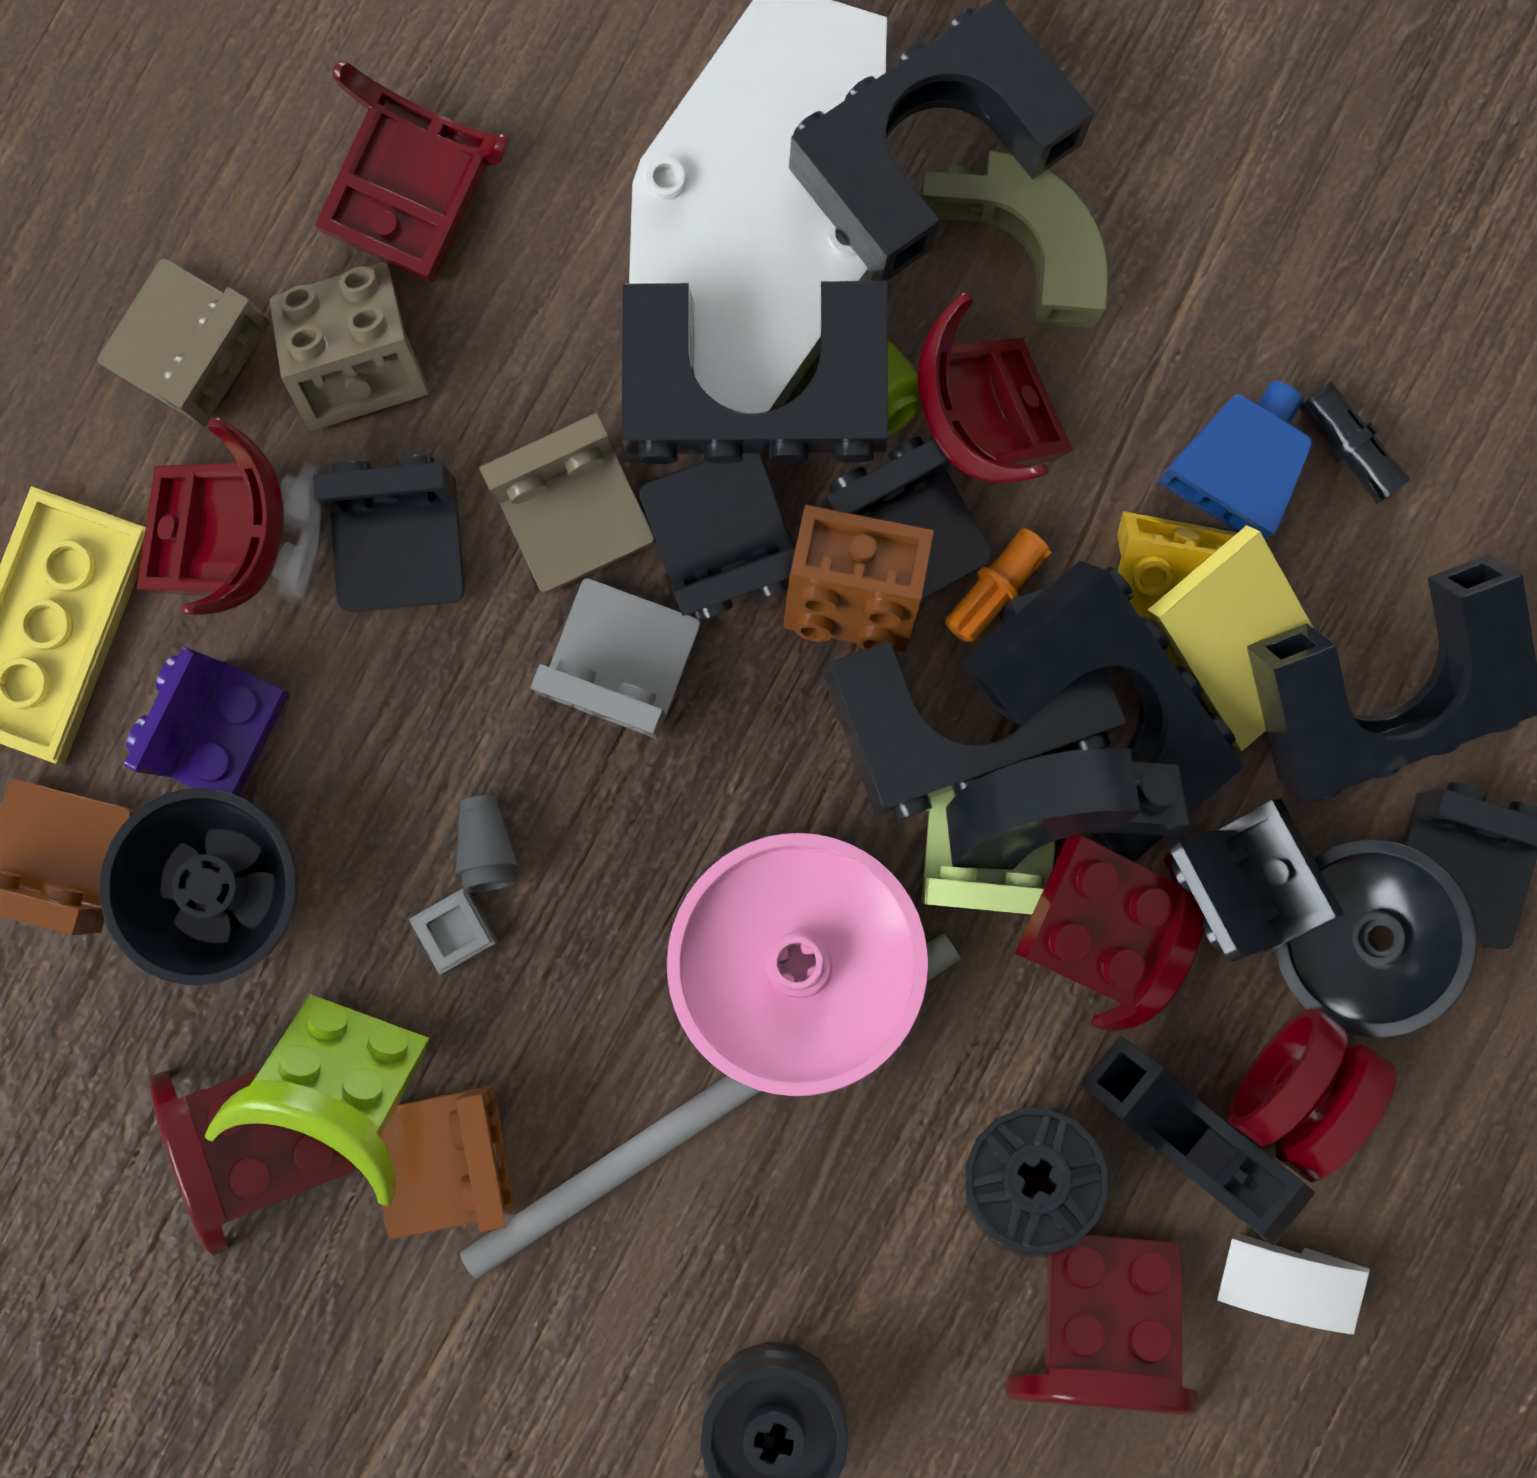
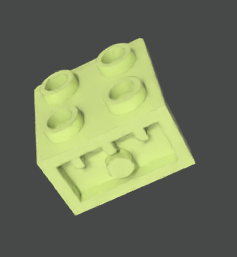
(979, 887)

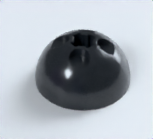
(167, 900)

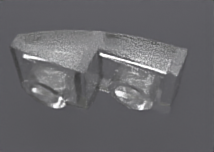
(302, 520)

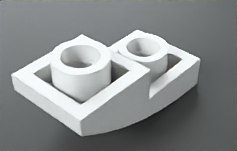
(1293, 1286)

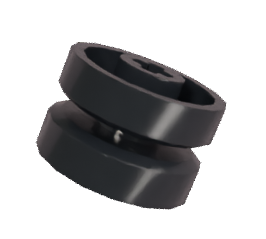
(769, 1387)

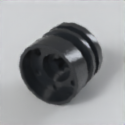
(995, 1189)

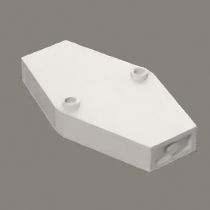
(731, 215)

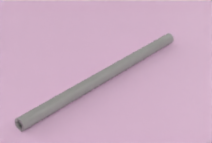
(633, 1156)

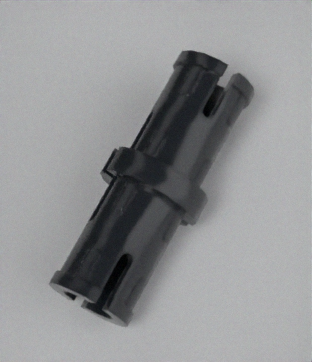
(1354, 442)

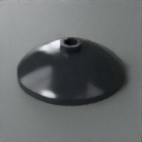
(1432, 949)

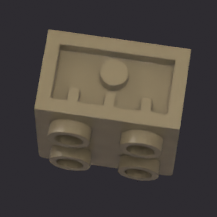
(184, 341)
(345, 347)
(568, 504)

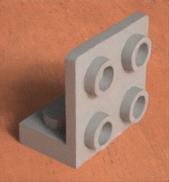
(619, 658)

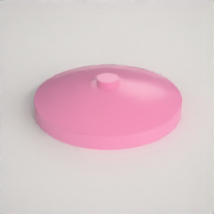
(797, 964)

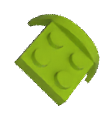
(335, 1081)

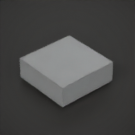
(453, 931)

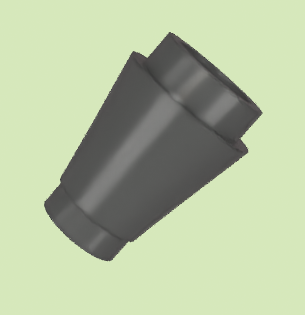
(483, 846)

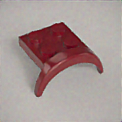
(404, 178)
(987, 404)
(213, 527)
(1115, 931)
(242, 1166)
(1113, 1329)

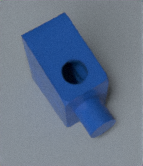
(1244, 461)

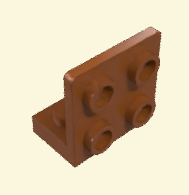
(856, 579)
(54, 856)
(448, 1165)

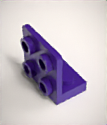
(204, 723)

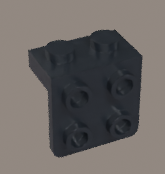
(921, 494)
(393, 533)
(719, 533)
(1484, 849)
(1254, 882)

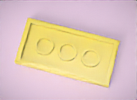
(59, 612)

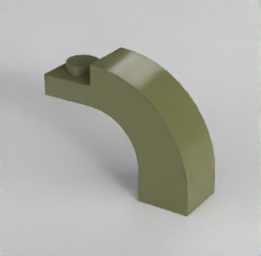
(1044, 219)

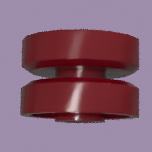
(1312, 1095)

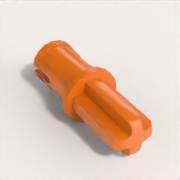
(998, 585)

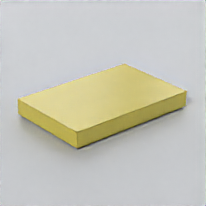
(1220, 611)

